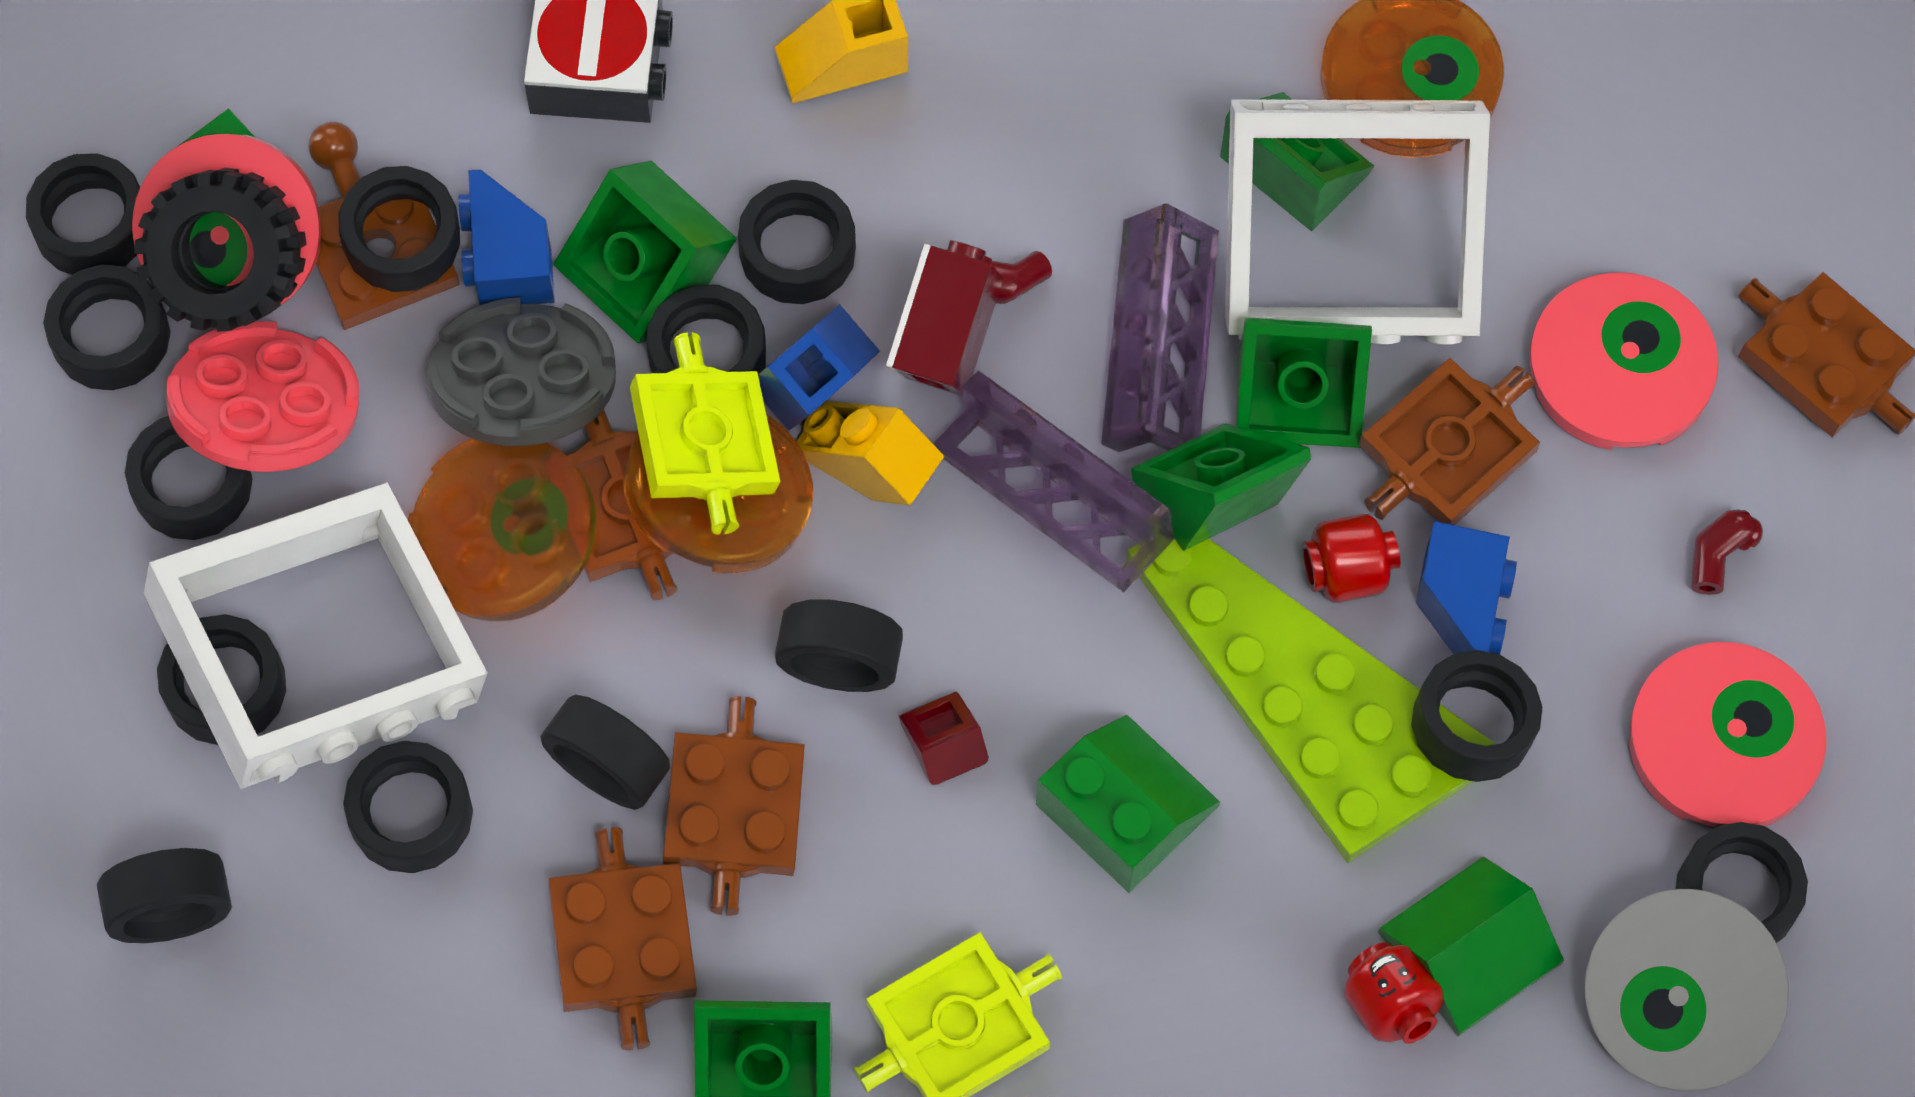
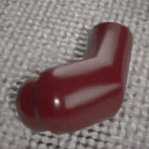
(1022, 275)
(1718, 540)

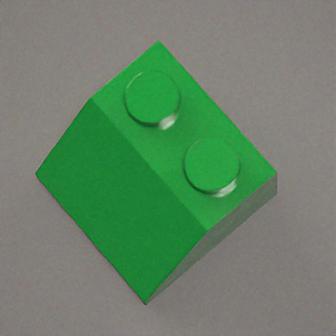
(641, 245)
(1123, 800)

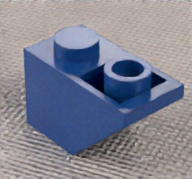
(508, 244)
(815, 367)
(1462, 586)

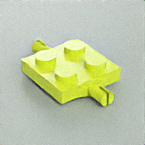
(704, 434)
(958, 1022)

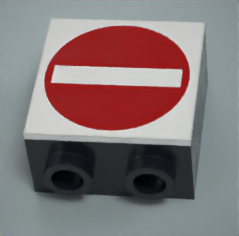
(597, 58)

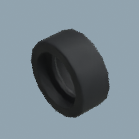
(67, 178)
(399, 184)
(789, 199)
(91, 287)
(706, 303)
(177, 521)
(226, 632)
(839, 645)
(1499, 678)
(605, 751)
(398, 760)
(1766, 848)
(164, 895)

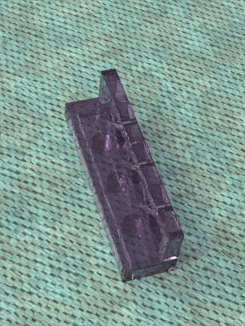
(1150, 322)
(1069, 465)

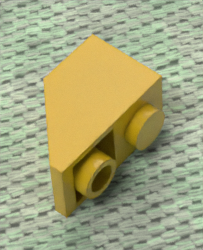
(844, 48)
(870, 450)

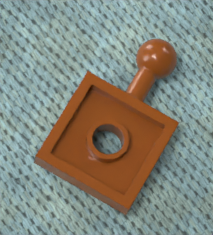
(400, 221)

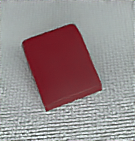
(945, 738)

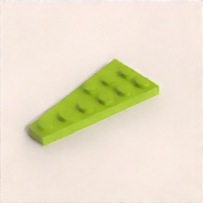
(1308, 695)

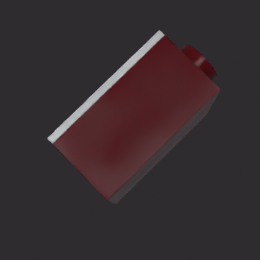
(945, 317)

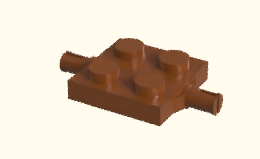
(1827, 354)
(1449, 443)
(618, 538)
(734, 805)
(622, 938)

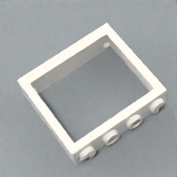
(1361, 120)
(282, 545)

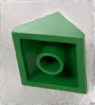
(1303, 173)
(1303, 380)
(1220, 480)
(1478, 940)
(762, 1049)

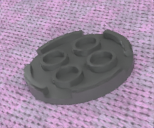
(521, 372)

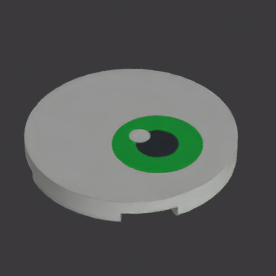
(1686, 989)

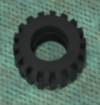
(169, 260)

